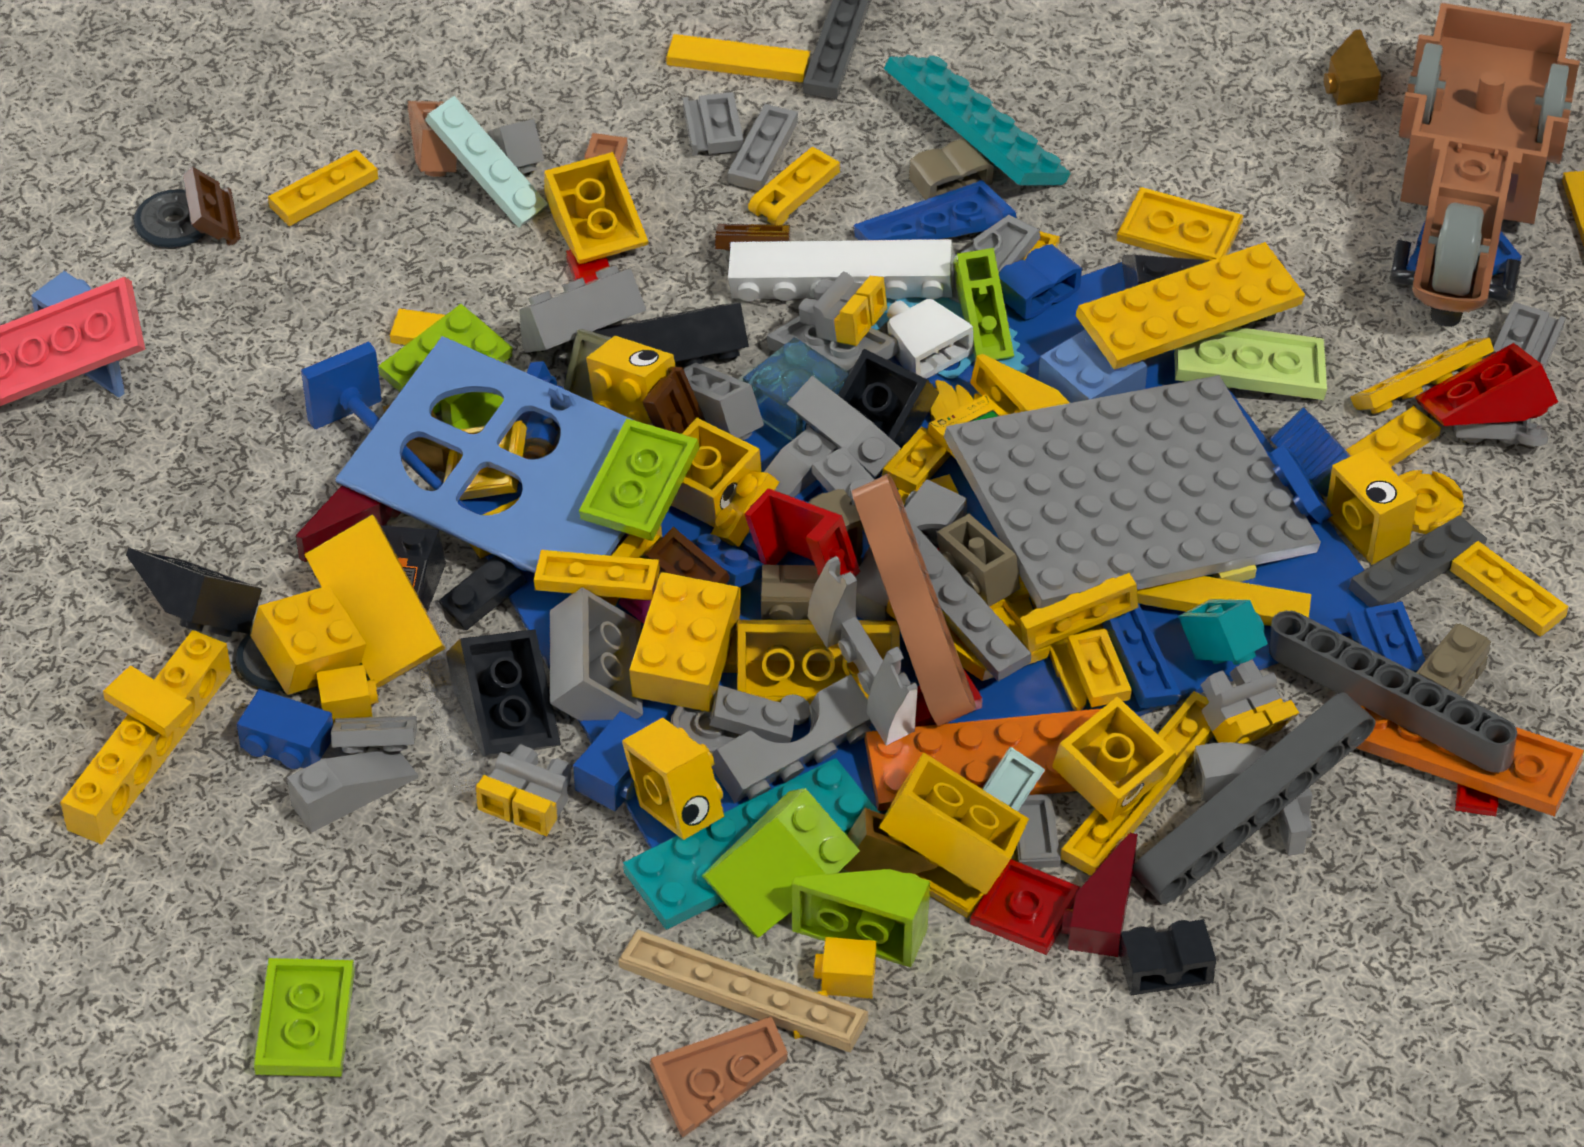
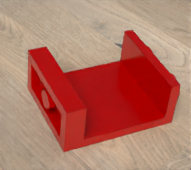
(792, 525)

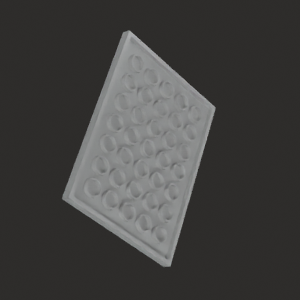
(1130, 484)

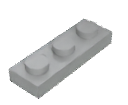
(762, 147)

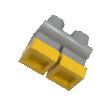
(844, 308)
(1247, 710)
(525, 791)

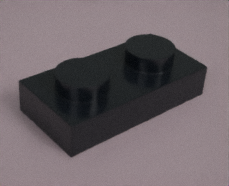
(482, 591)

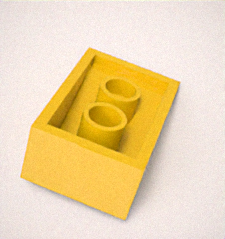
(593, 208)

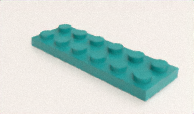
(977, 120)
(672, 872)

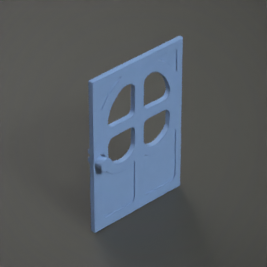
(552, 486)

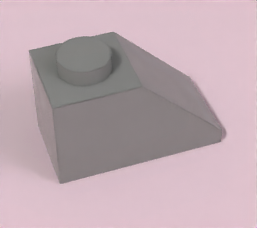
(519, 144)

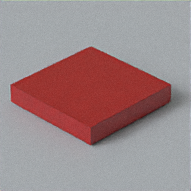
(1025, 906)

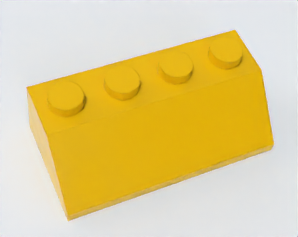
(791, 658)

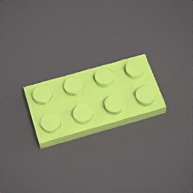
(1257, 362)

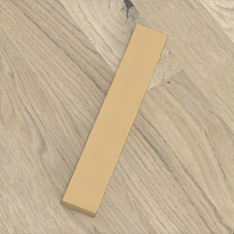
(744, 990)

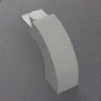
(1222, 762)

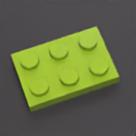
(458, 326)
(639, 479)
(304, 1017)

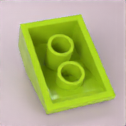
(783, 844)
(865, 906)

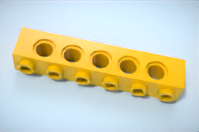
(137, 751)

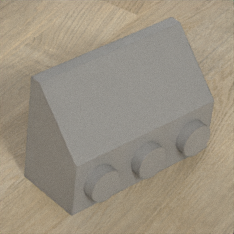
(581, 306)
(592, 658)

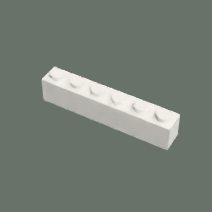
(795, 267)

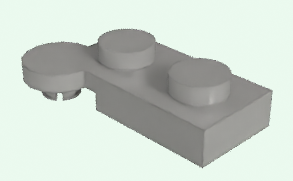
(1506, 432)
(766, 718)

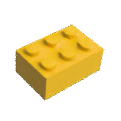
(685, 641)
(954, 823)

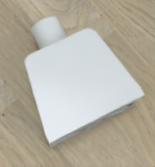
(929, 336)

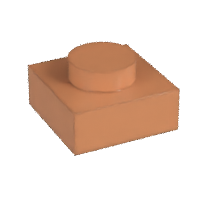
(604, 144)

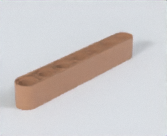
(913, 600)

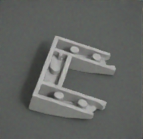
(833, 615)

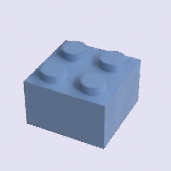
(1084, 373)

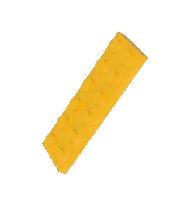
(1189, 305)

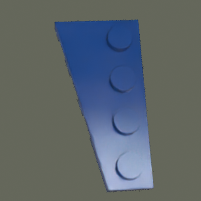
(940, 217)

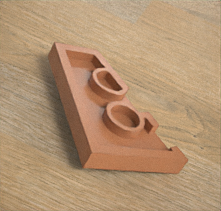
(716, 1071)

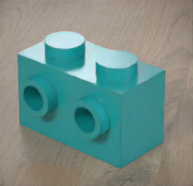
(1224, 631)

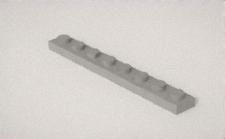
(961, 606)

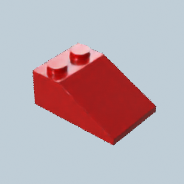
(1494, 390)

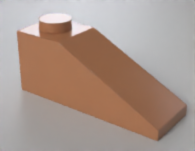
(429, 150)

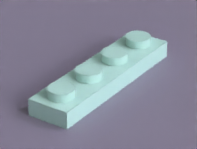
(486, 161)

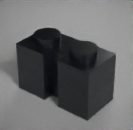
(1167, 958)

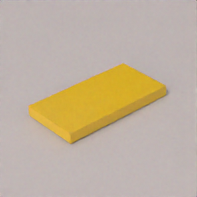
(377, 599)

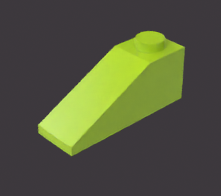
(983, 302)

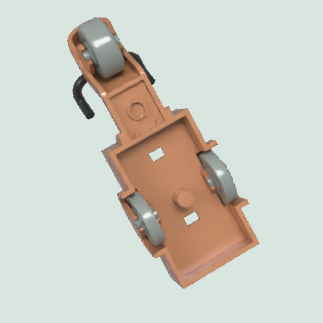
(1481, 124)

